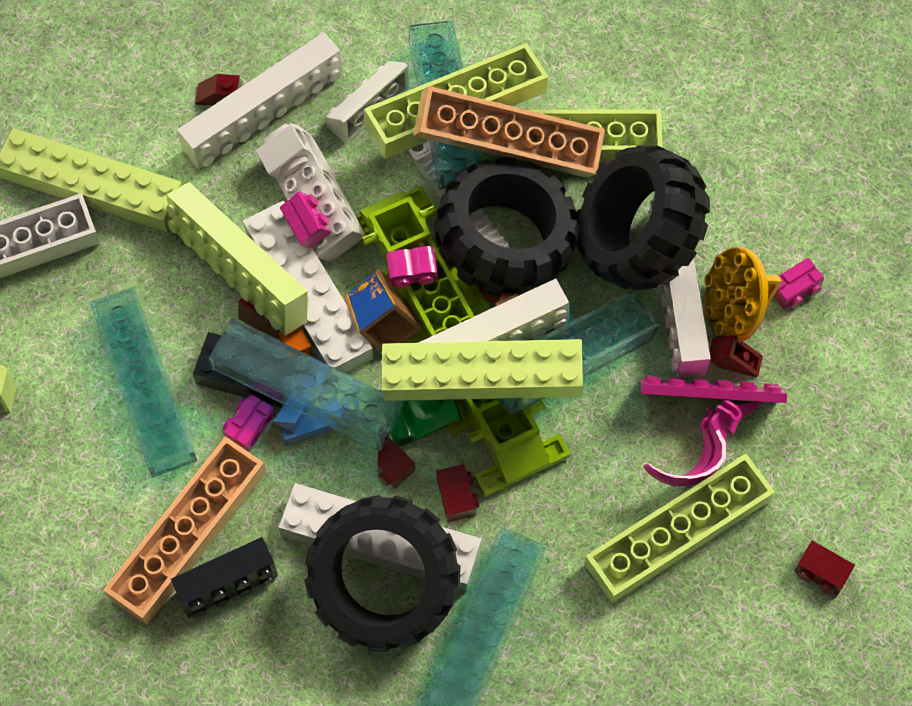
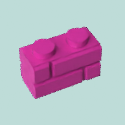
(305, 219)
(797, 283)
(249, 422)

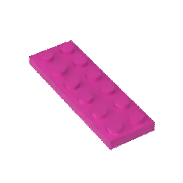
(721, 390)

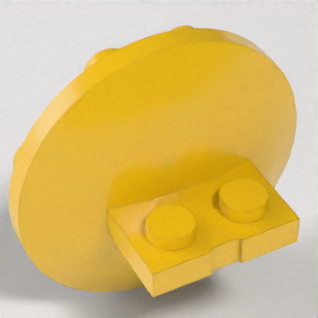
(738, 293)

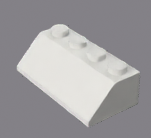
(386, 83)

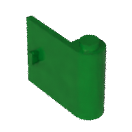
(423, 418)

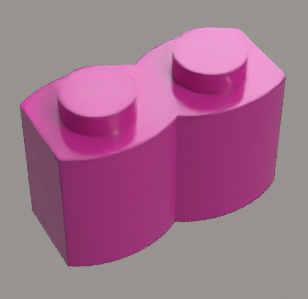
(412, 266)

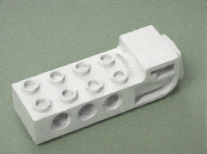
(300, 167)

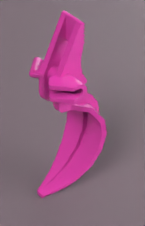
(714, 431)

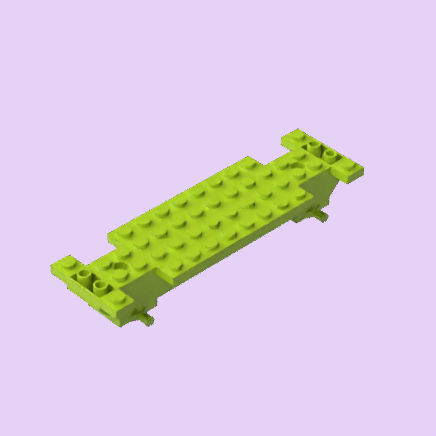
(442, 306)

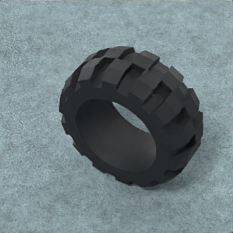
(517, 188)
(671, 231)
(348, 617)

